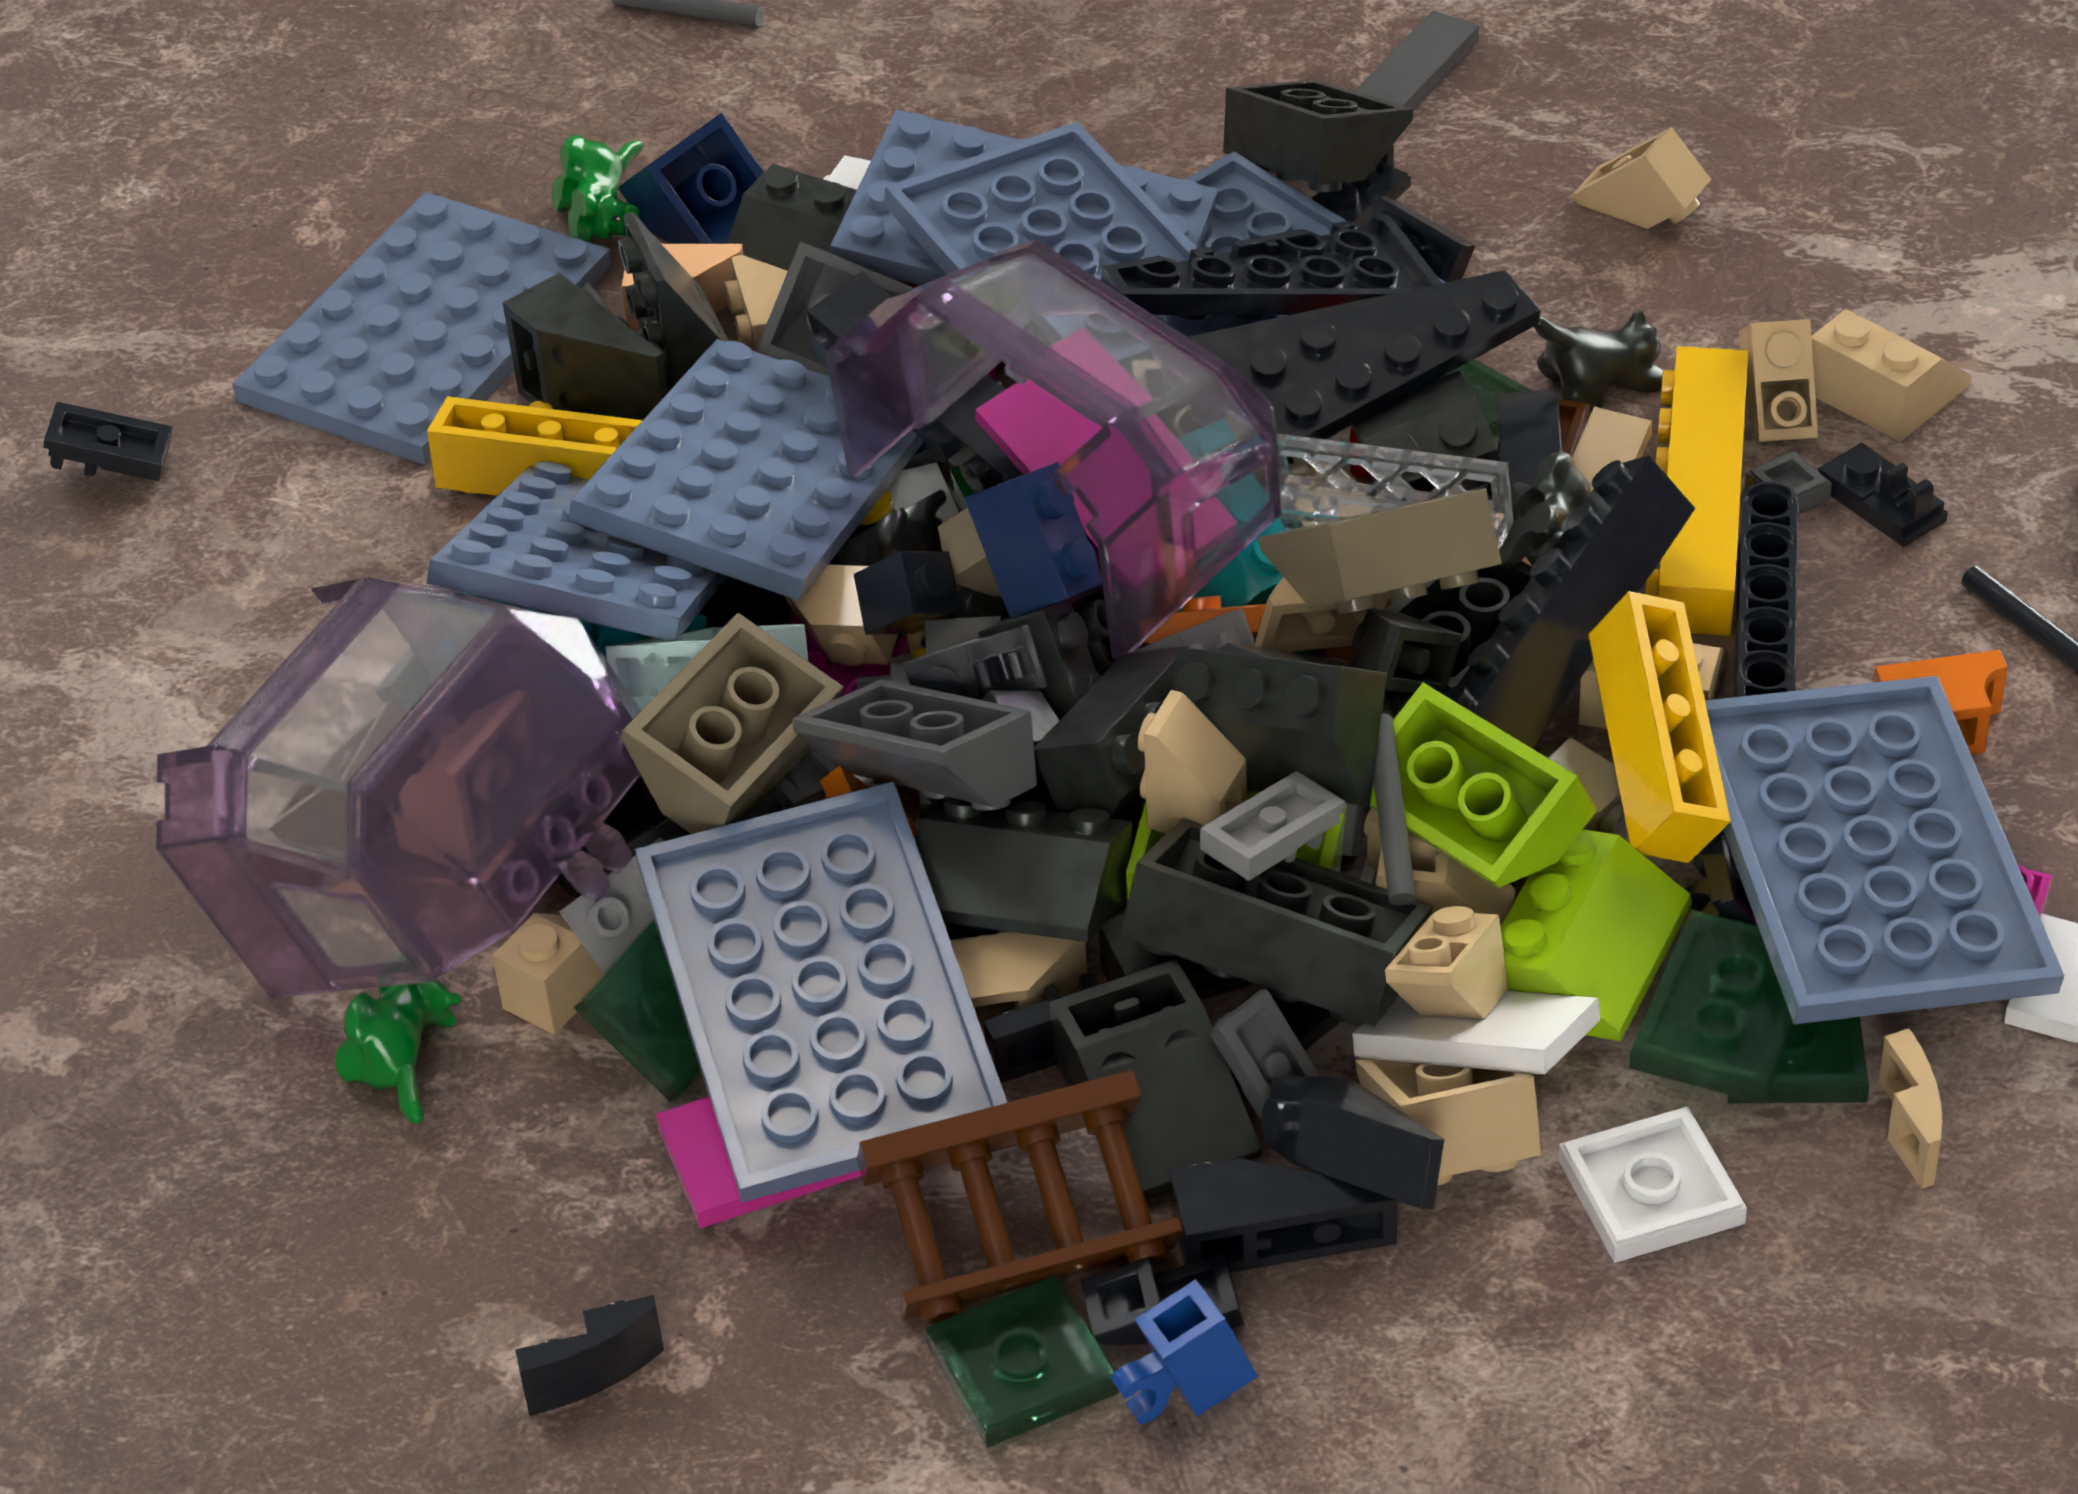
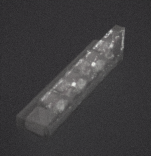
(1337, 496)

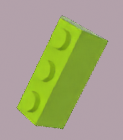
(1483, 791)
(1594, 928)

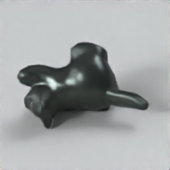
(1594, 360)
(1543, 508)
(899, 531)

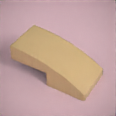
(1916, 1105)

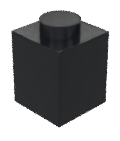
(906, 591)

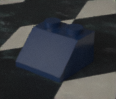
(695, 186)
(1033, 541)

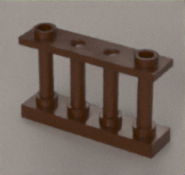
(968, 1146)

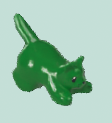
(590, 187)
(387, 1038)

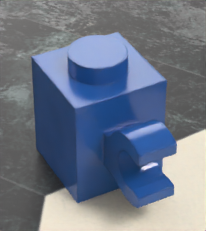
(1190, 1353)

